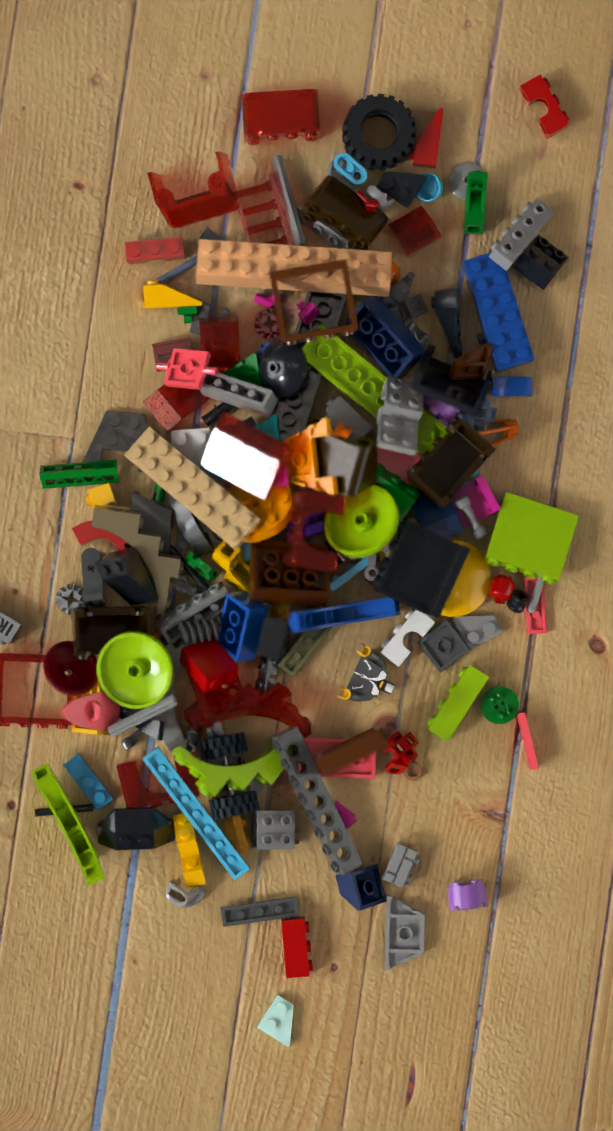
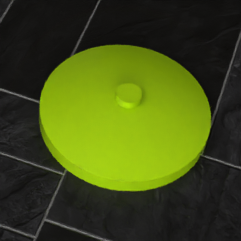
(366, 525)
(135, 670)

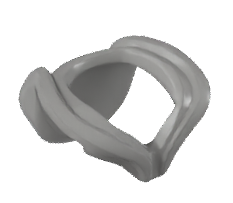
(194, 896)

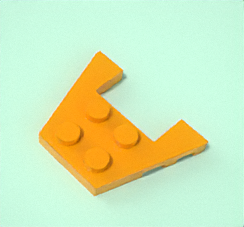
(303, 463)

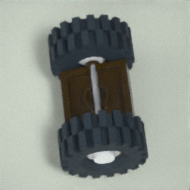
(228, 752)

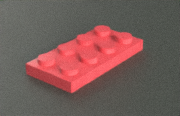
(360, 769)

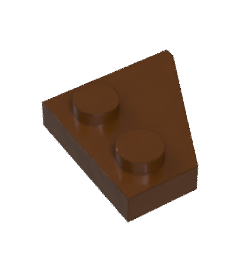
(472, 364)

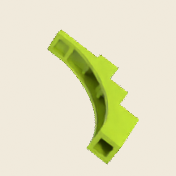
(213, 778)
(70, 823)

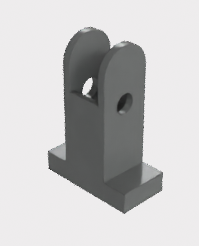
(92, 581)

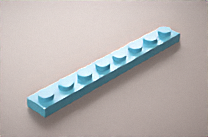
(196, 813)

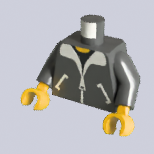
(367, 678)

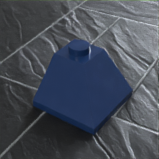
(362, 887)

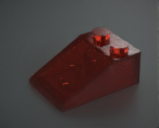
(221, 340)
(174, 404)

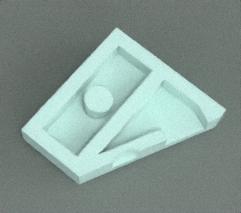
(278, 1020)

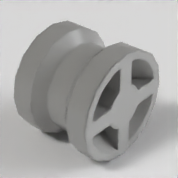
(216, 730)

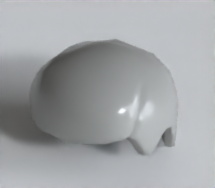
(374, 193)

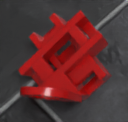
(401, 759)

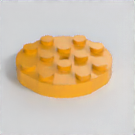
(273, 513)

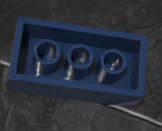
(386, 338)

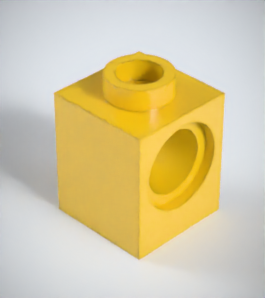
(100, 495)

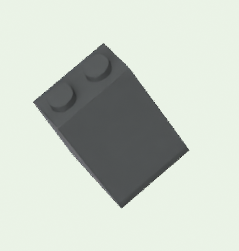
(340, 410)

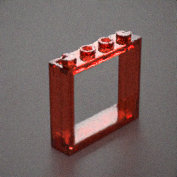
(25, 721)

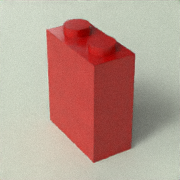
(208, 664)

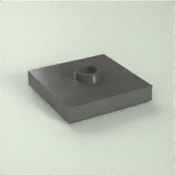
(443, 645)

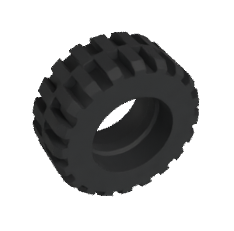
(381, 107)

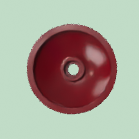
(82, 671)

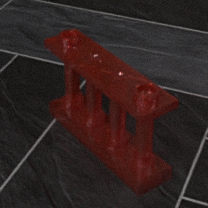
(276, 203)

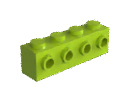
(457, 703)

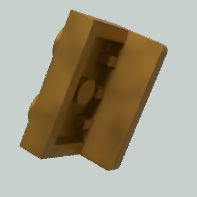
(236, 834)

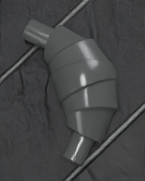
(399, 291)

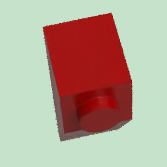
(427, 146)

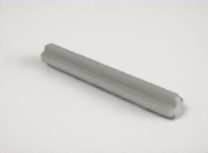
(142, 716)

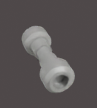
(479, 531)

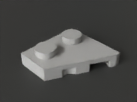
(477, 629)

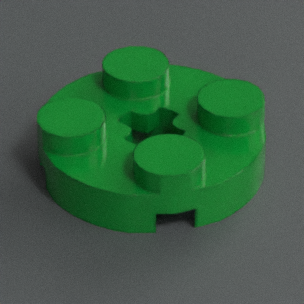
(195, 562)

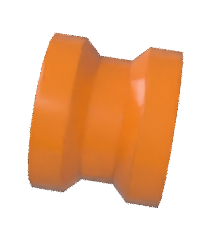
(342, 431)

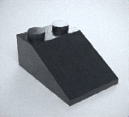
(127, 576)

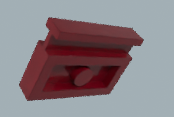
(163, 350)

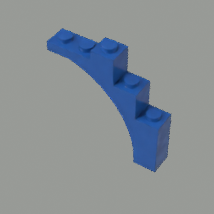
(343, 614)

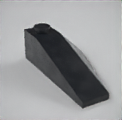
(448, 313)

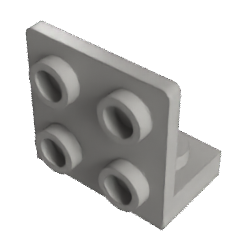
(273, 829)

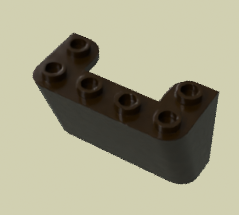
(345, 212)
(350, 462)

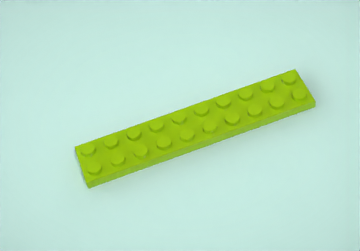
(362, 383)

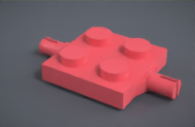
(187, 368)

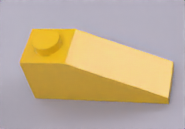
(163, 296)

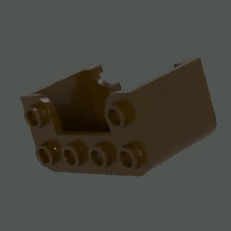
(450, 462)

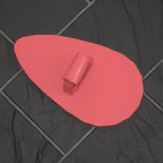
(92, 711)

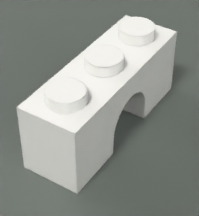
(394, 648)

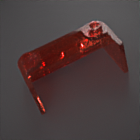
(216, 202)

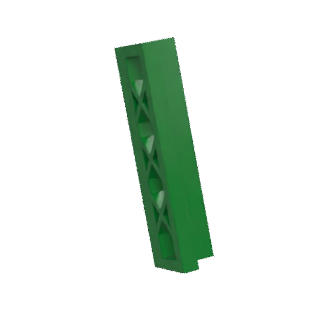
(79, 471)

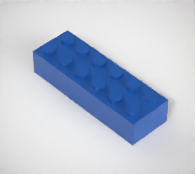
(498, 313)

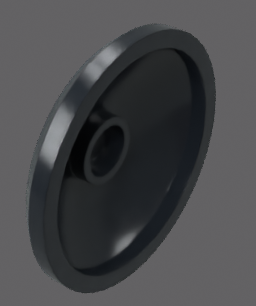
(290, 368)

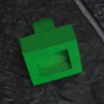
(187, 312)

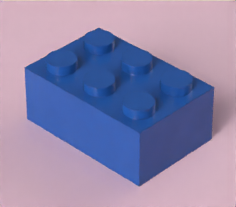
(241, 626)

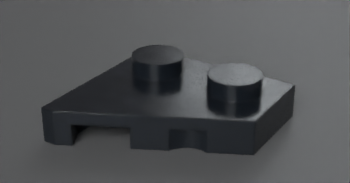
(401, 186)

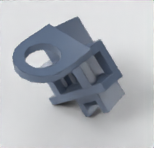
(481, 417)

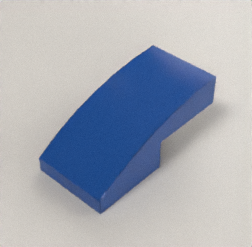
(511, 386)

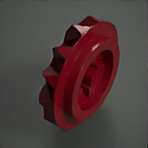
(263, 330)

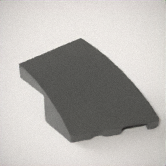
(156, 517)

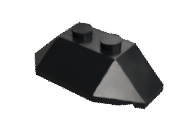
(135, 829)

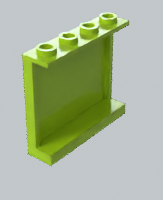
(531, 538)

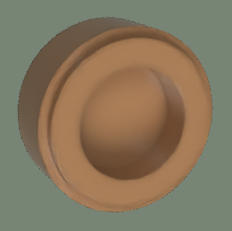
(413, 771)

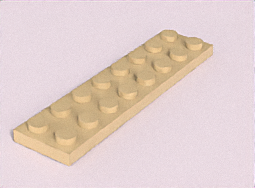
(192, 488)

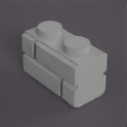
(400, 865)

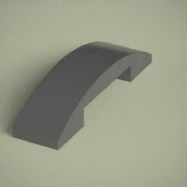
(191, 528)

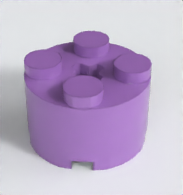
(440, 410)
(467, 896)

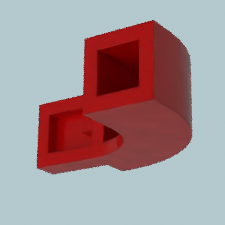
(86, 533)

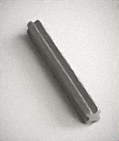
(288, 198)

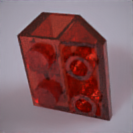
(415, 231)

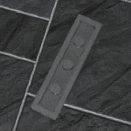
(259, 911)

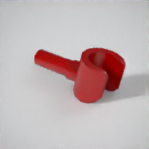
(369, 204)

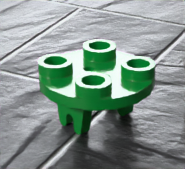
(503, 713)

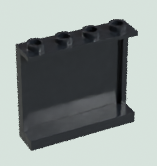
(434, 382)
(420, 569)

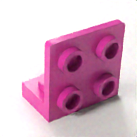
(481, 499)

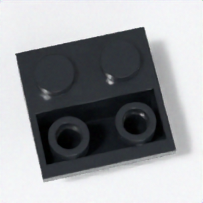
(540, 262)

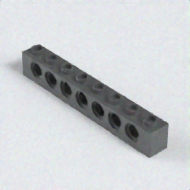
(325, 805)

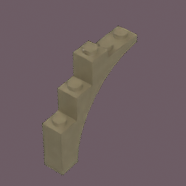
(162, 566)

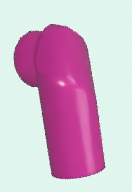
(267, 302)

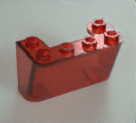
(281, 115)

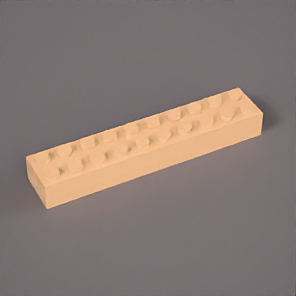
(250, 264)

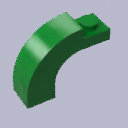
(475, 202)

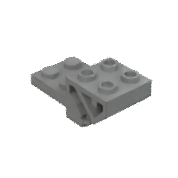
(399, 416)

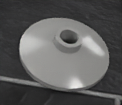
(457, 178)

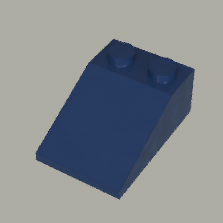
(440, 521)

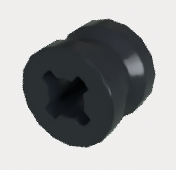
(518, 601)

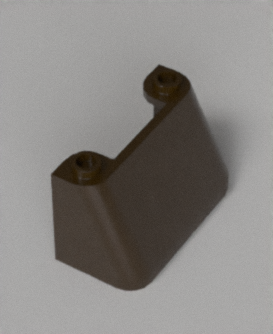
(98, 625)

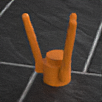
(508, 428)

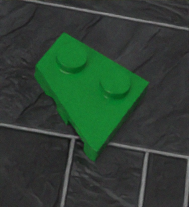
(246, 370)

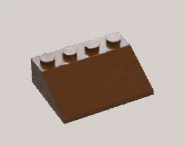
(277, 583)

